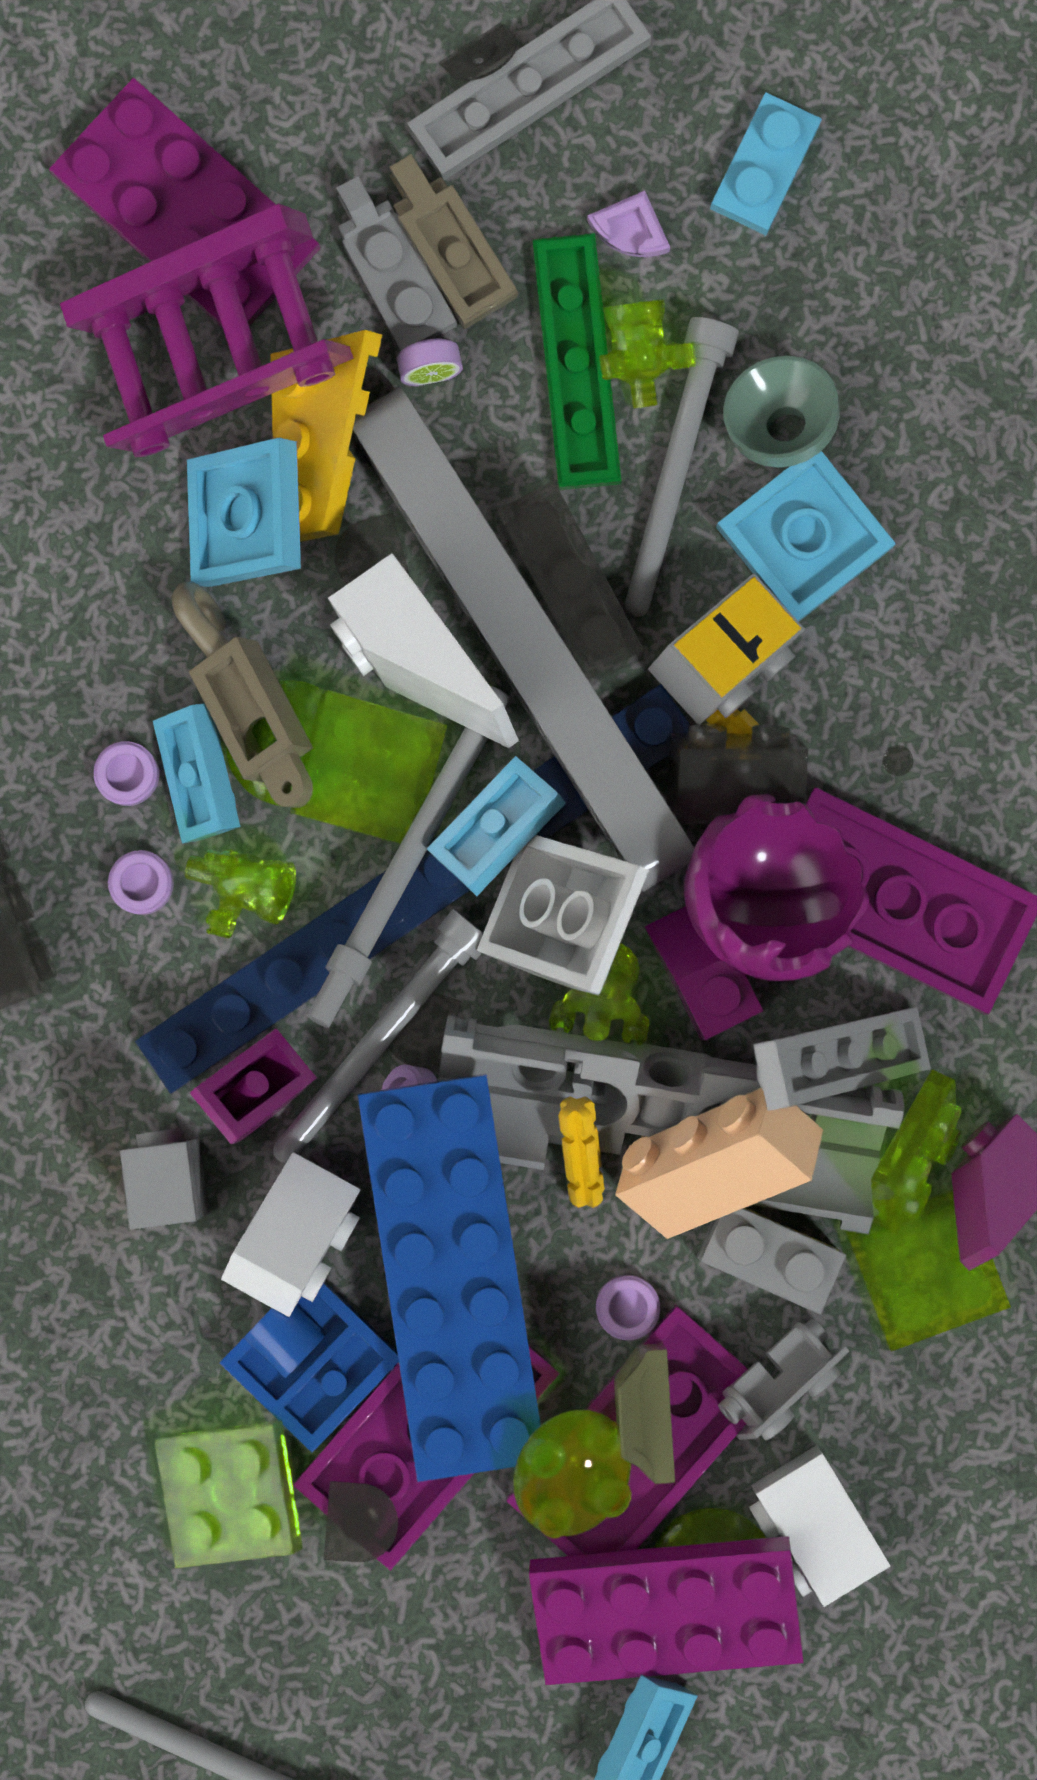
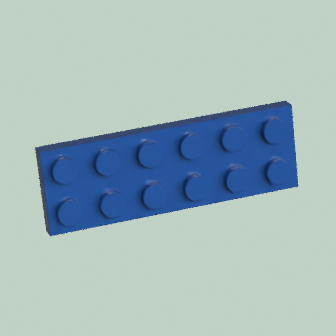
(450, 1275)

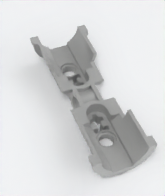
(654, 1089)

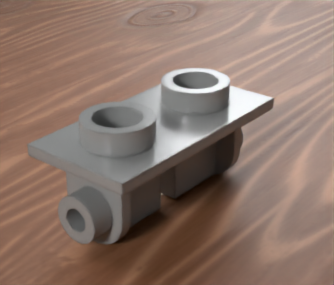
(766, 1401)

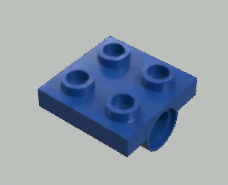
(311, 1364)

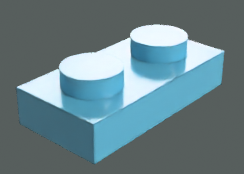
(765, 163)
(196, 773)
(496, 825)
(647, 1731)

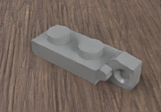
(391, 269)

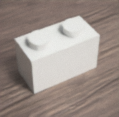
(291, 1235)
(826, 1533)

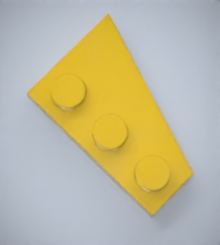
(322, 424)

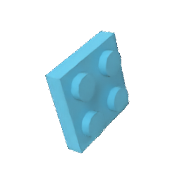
(244, 513)
(805, 535)

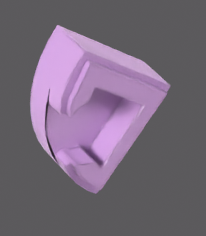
(630, 227)

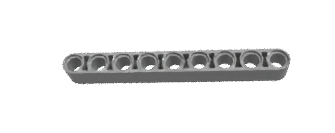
(521, 638)

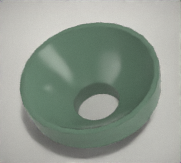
(778, 389)

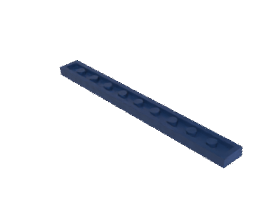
(296, 966)

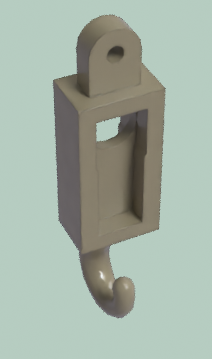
(239, 693)

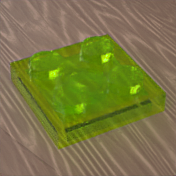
(369, 766)
(921, 1141)
(919, 1279)
(228, 1494)

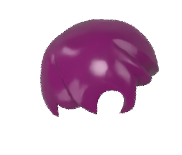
(774, 890)

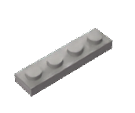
(529, 85)
(840, 1058)

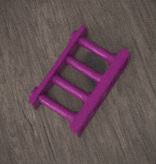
(159, 290)

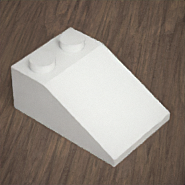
(398, 635)
(563, 913)

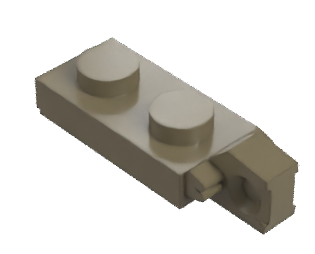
(450, 244)

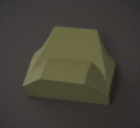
(645, 1412)

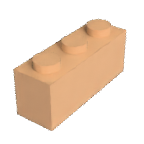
(718, 1163)

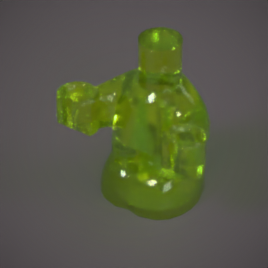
(641, 350)
(243, 883)
(611, 1003)

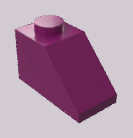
(709, 988)
(253, 1086)
(994, 1188)

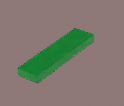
(572, 345)

